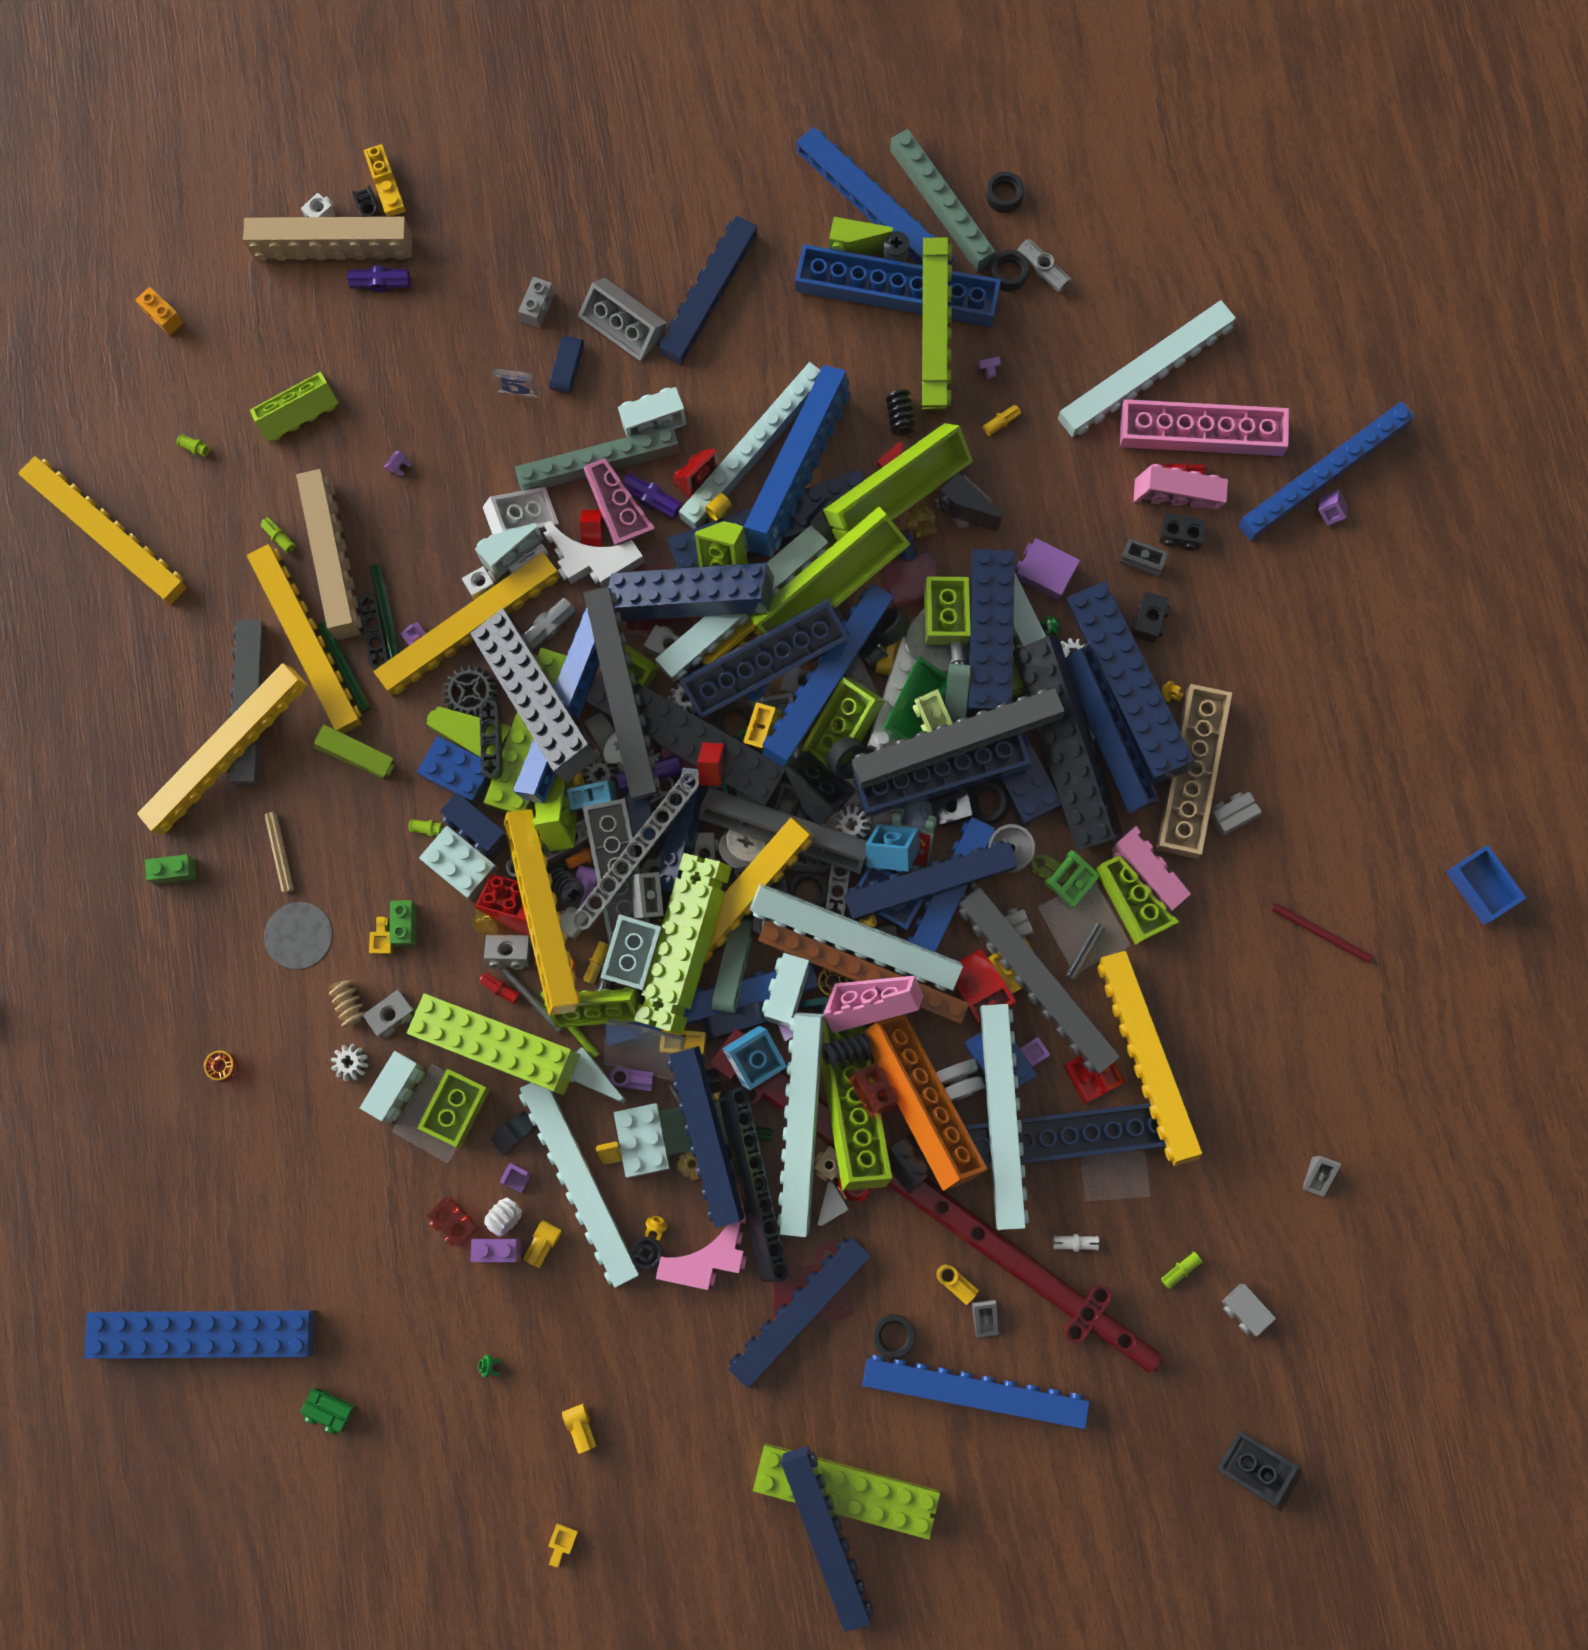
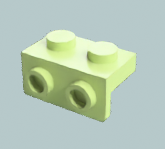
(932, 711)

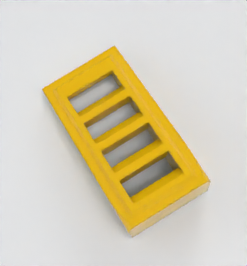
(609, 1152)

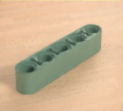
(957, 691)
(733, 967)

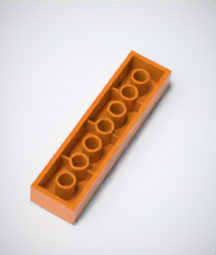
(925, 1102)

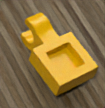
(379, 940)
(562, 1542)

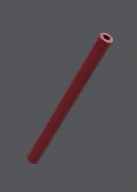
(1321, 933)

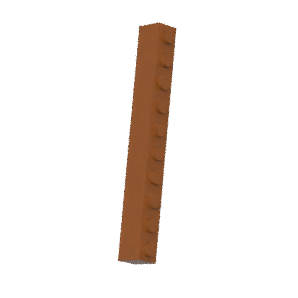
(854, 968)

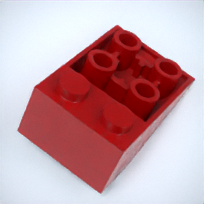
(503, 903)
(981, 985)

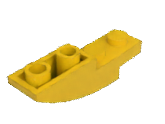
(384, 180)

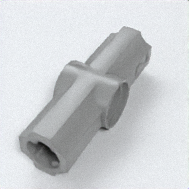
(1052, 274)
(549, 623)

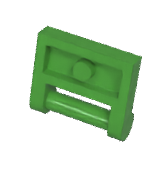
(1077, 883)

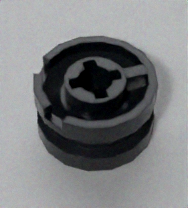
(637, 1256)

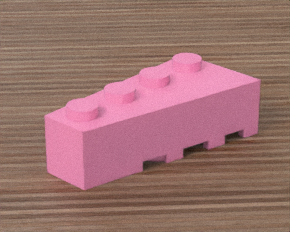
(1180, 487)
(620, 512)
(1151, 869)
(871, 1001)

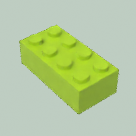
(845, 715)

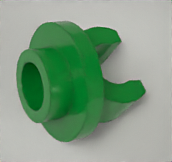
(1052, 623)
(486, 1366)

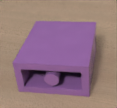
(1046, 569)
(497, 1250)

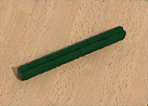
(384, 610)
(344, 668)

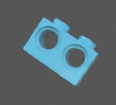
(591, 794)

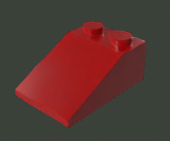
(695, 472)

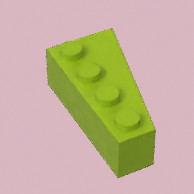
(1134, 901)

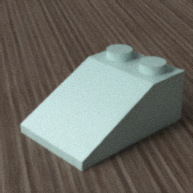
(507, 547)
(592, 1076)

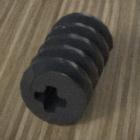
(896, 247)
(900, 412)
(566, 886)
(846, 1050)

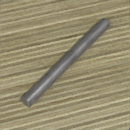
(526, 993)

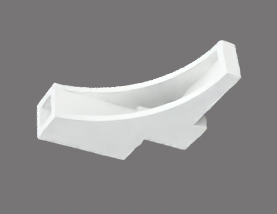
(580, 560)

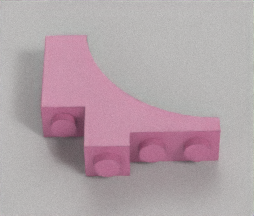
(698, 1267)

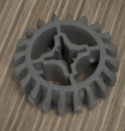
(475, 685)

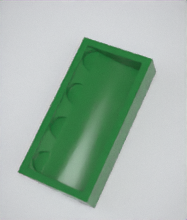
(921, 681)

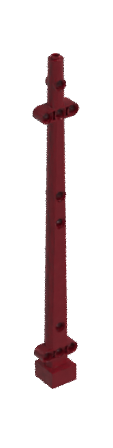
(993, 1244)

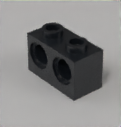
(1182, 526)

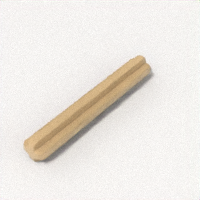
(279, 852)

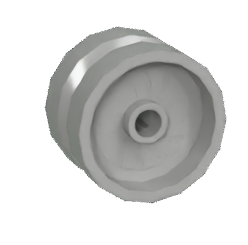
(1022, 841)
(957, 1079)

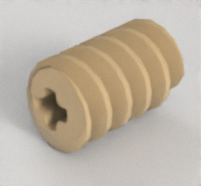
(346, 1002)

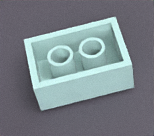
(652, 412)
(458, 863)
(630, 952)
(786, 989)
(393, 1088)
(641, 1140)

